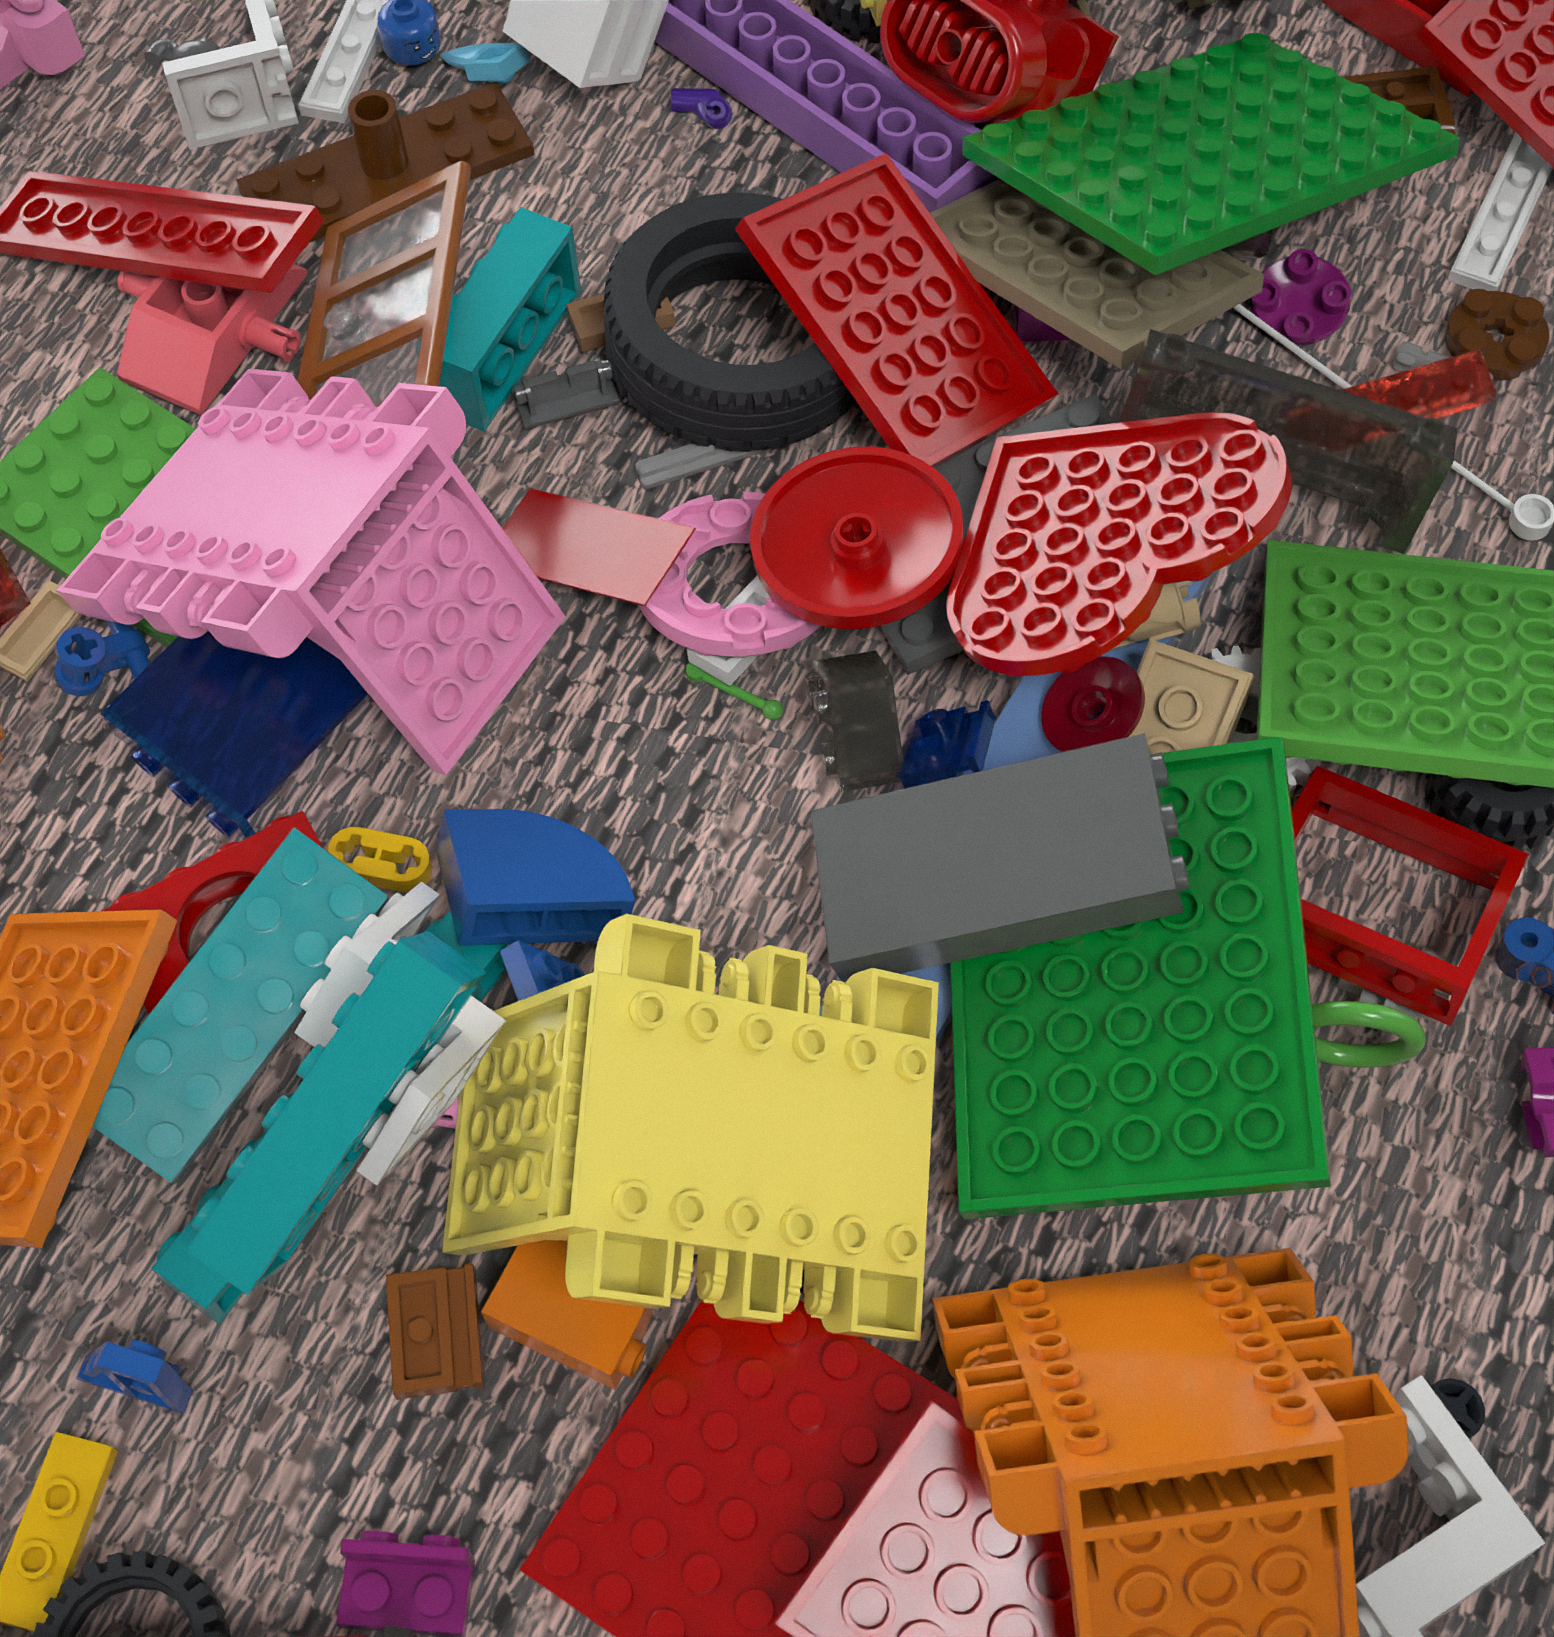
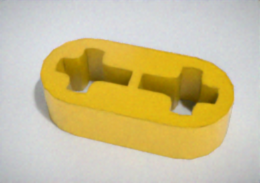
(383, 848)

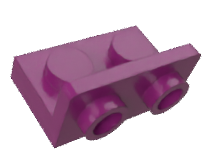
(406, 1584)

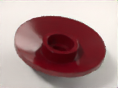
(1078, 698)

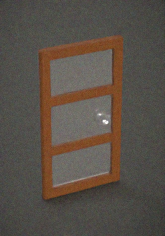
(388, 289)

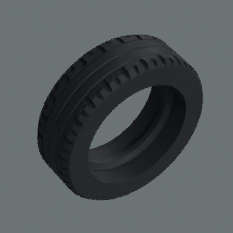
(684, 392)

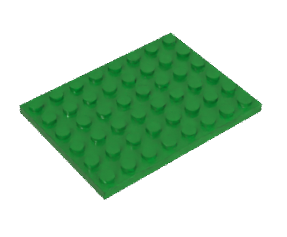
(1208, 150)
(1158, 1047)

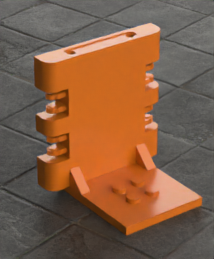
(1179, 1440)

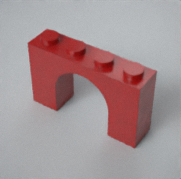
(195, 889)

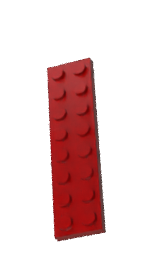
(156, 230)

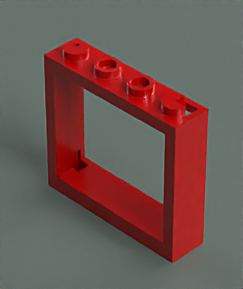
(1372, 957)

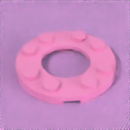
(707, 627)

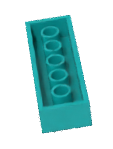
(232, 1006)
(322, 1126)

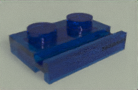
(947, 744)

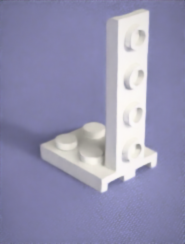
(235, 87)

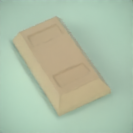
(36, 632)

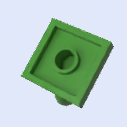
(1410, 1034)

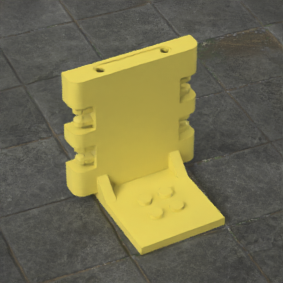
(711, 1128)

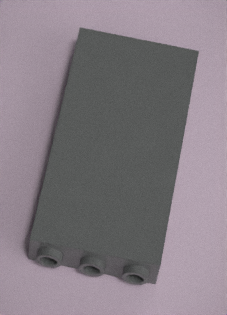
(998, 859)

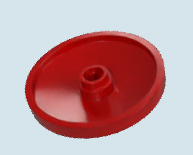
(857, 537)

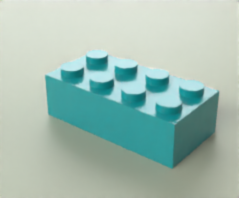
(508, 312)

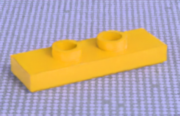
(53, 1528)

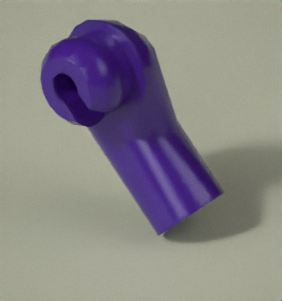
(705, 103)

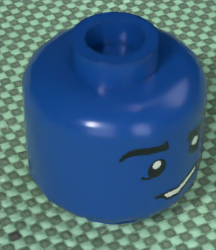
(409, 31)

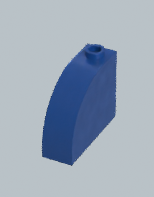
(527, 878)

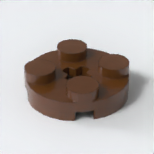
(1504, 311)

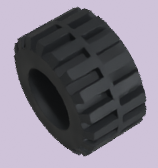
(1496, 813)

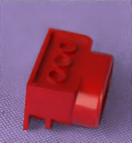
(994, 55)

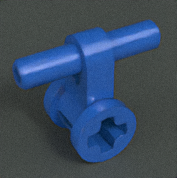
(98, 656)

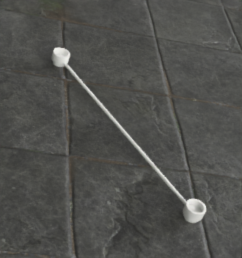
(1530, 515)

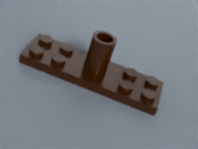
(395, 152)

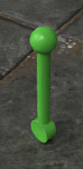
(771, 709)

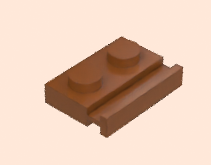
(434, 1331)

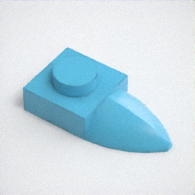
(488, 61)

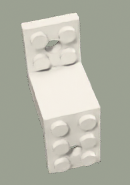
(440, 1078)
(1462, 1557)

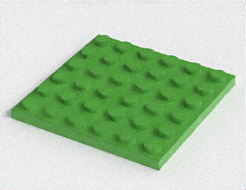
(1408, 662)

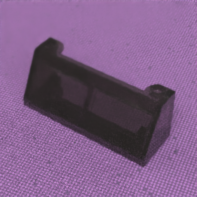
(1331, 438)

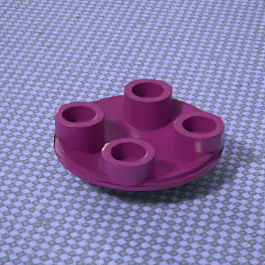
(1303, 298)

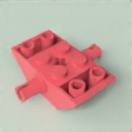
(194, 335)

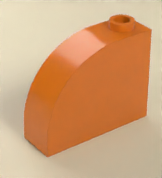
(585, 1335)

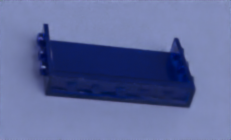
(231, 721)

